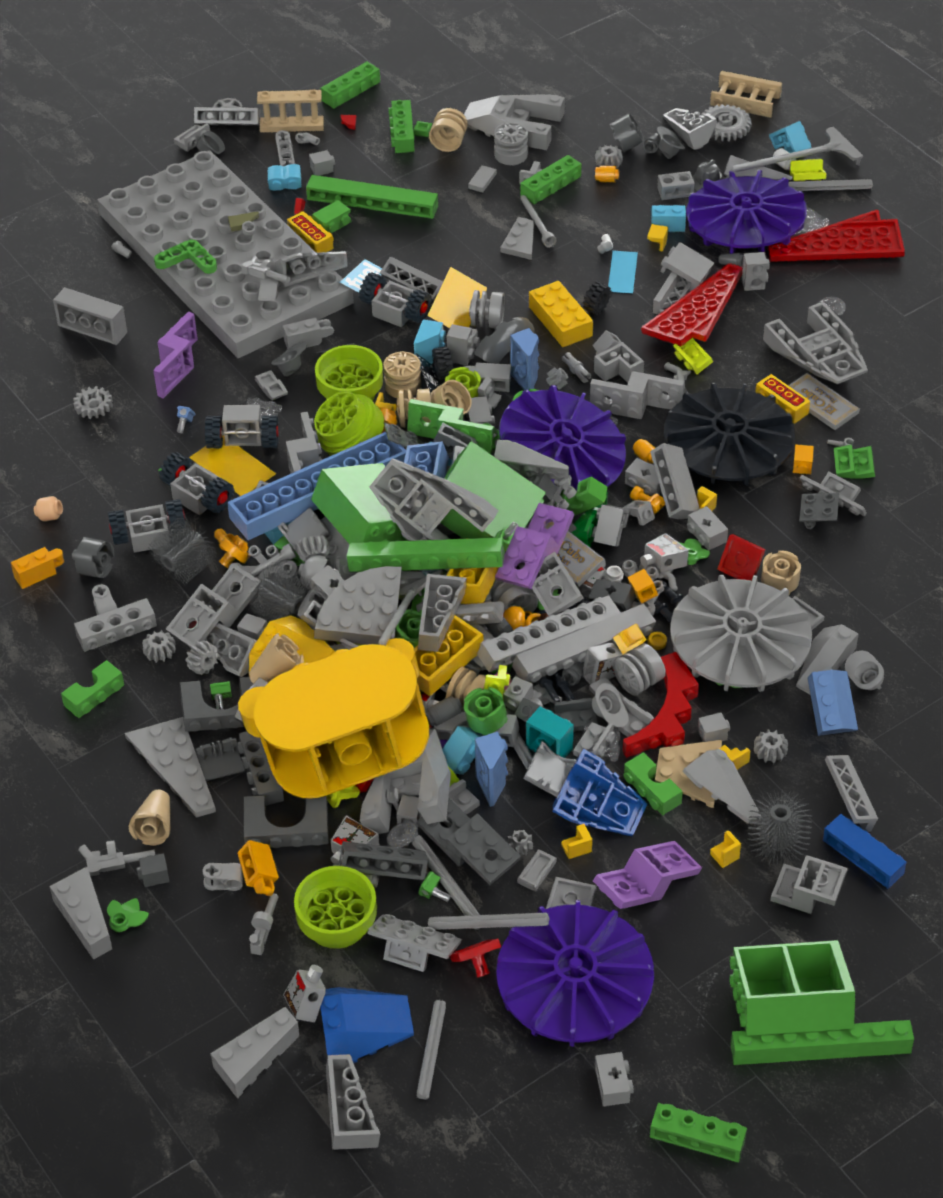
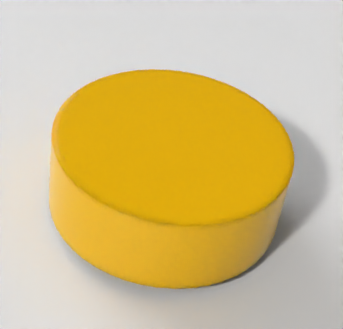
(657, 640)

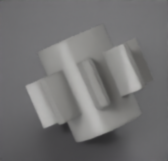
(557, 377)
(520, 842)

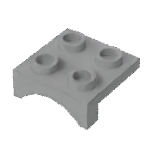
(303, 526)
(548, 770)

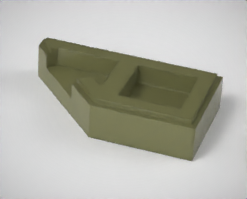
(236, 221)

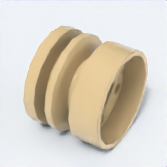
(448, 130)
(402, 373)
(452, 394)
(402, 404)
(463, 683)

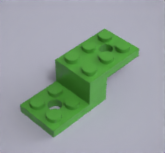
(449, 415)

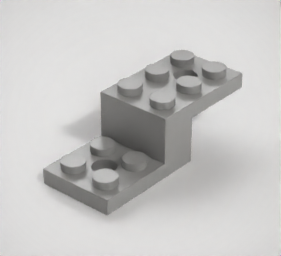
(640, 391)
(304, 451)
(551, 577)
(214, 606)

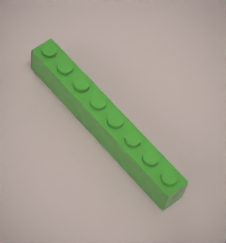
(372, 196)
(427, 554)
(862, 1041)

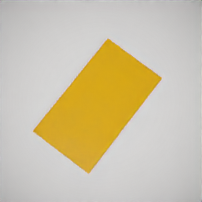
(454, 299)
(234, 466)

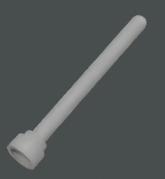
(547, 237)
(286, 553)

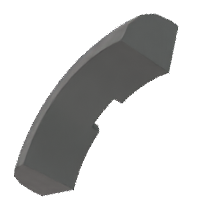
(498, 344)

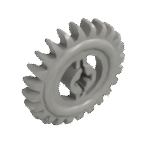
(725, 116)

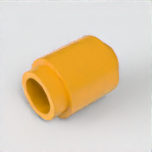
(606, 173)
(642, 450)

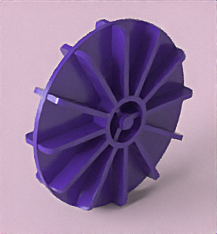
(746, 212)
(568, 432)
(576, 975)

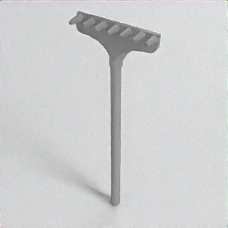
(837, 143)
(406, 594)

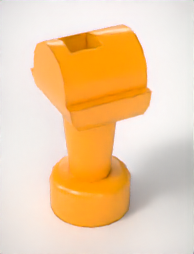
(656, 500)

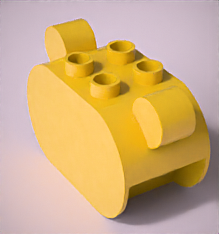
(340, 718)

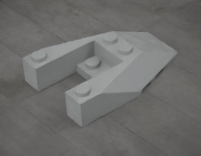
(502, 109)
(826, 353)
(422, 500)
(424, 777)

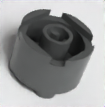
(627, 132)
(93, 557)

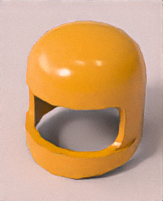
(516, 616)

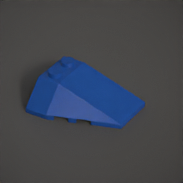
(598, 797)
(363, 1021)

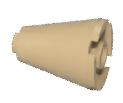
(276, 659)
(152, 819)

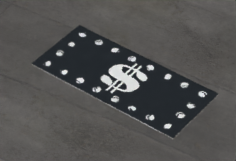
(429, 374)

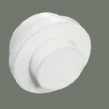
(614, 573)

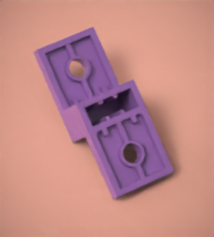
(175, 354)
(534, 545)
(647, 874)

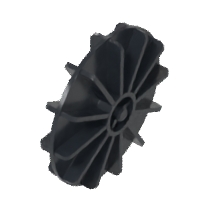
(730, 433)

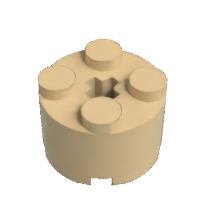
(781, 570)

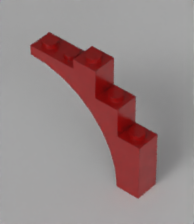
(666, 726)

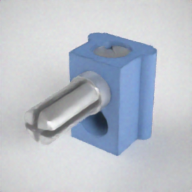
(185, 414)

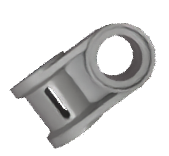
(103, 600)
(225, 876)

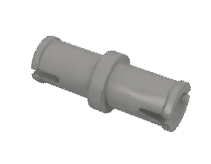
(576, 367)

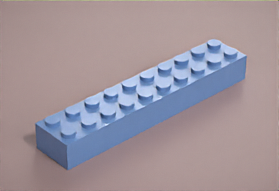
(291, 495)

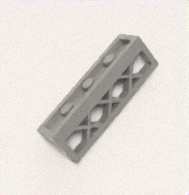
(413, 274)
(668, 291)
(481, 613)
(852, 791)

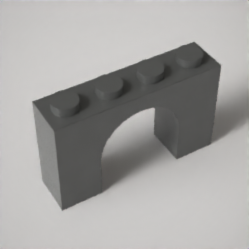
(200, 716)
(309, 831)

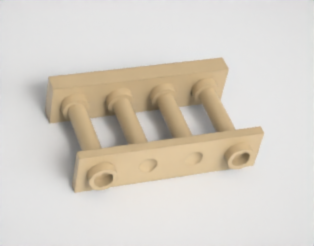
(746, 84)
(290, 124)

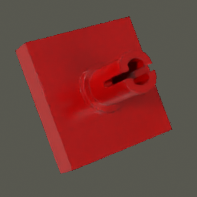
(741, 558)
(476, 954)

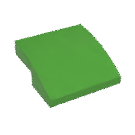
(854, 462)

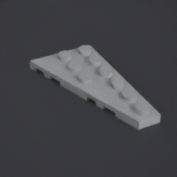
(175, 761)

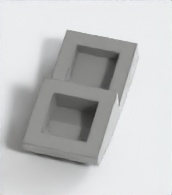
(268, 289)
(270, 385)

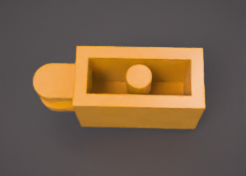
(36, 566)
(258, 867)

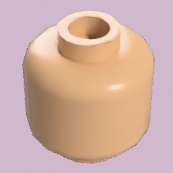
(48, 508)

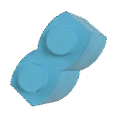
(284, 177)

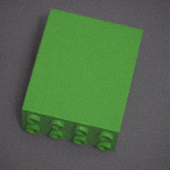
(498, 485)
(351, 505)
(792, 988)

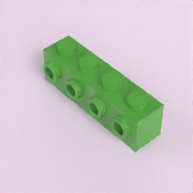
(350, 84)
(401, 126)
(551, 179)
(698, 1132)

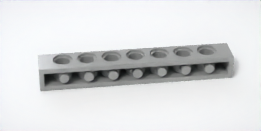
(506, 646)

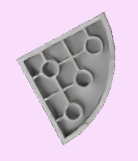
(360, 607)

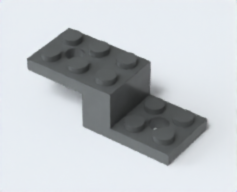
(470, 841)

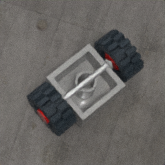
(393, 301)
(242, 428)
(195, 485)
(145, 524)

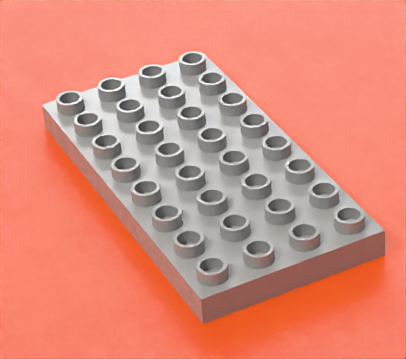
(195, 204)

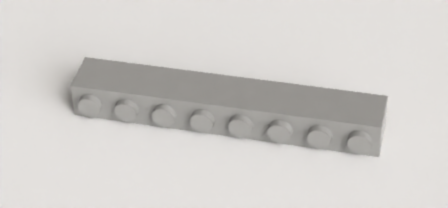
(573, 647)

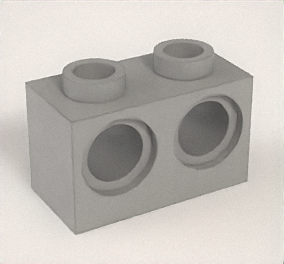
(675, 185)
(754, 271)

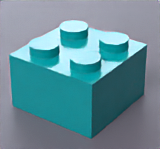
(551, 730)

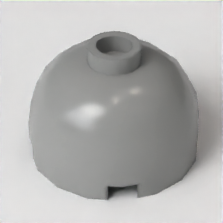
(312, 567)

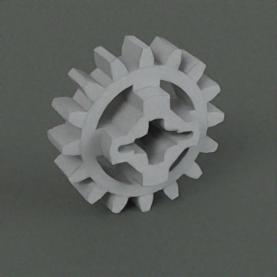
(93, 402)

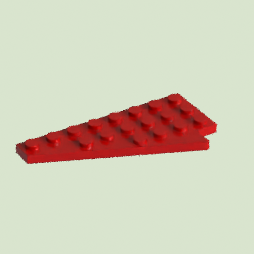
(850, 239)
(697, 311)

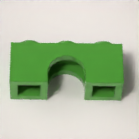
(589, 495)
(83, 699)
(662, 795)

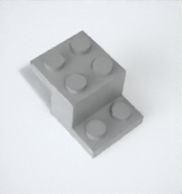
(813, 882)

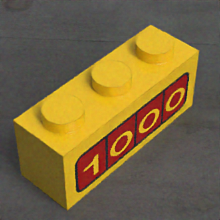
(311, 232)
(786, 397)

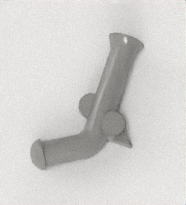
(681, 375)
(666, 575)

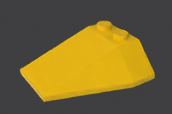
(299, 633)

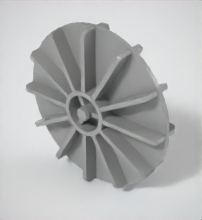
(741, 633)

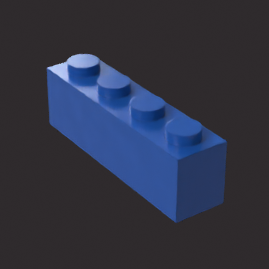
(864, 851)

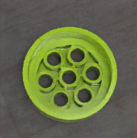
(349, 370)
(347, 421)
(330, 887)

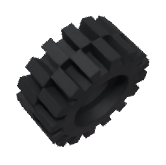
(597, 298)
(442, 362)

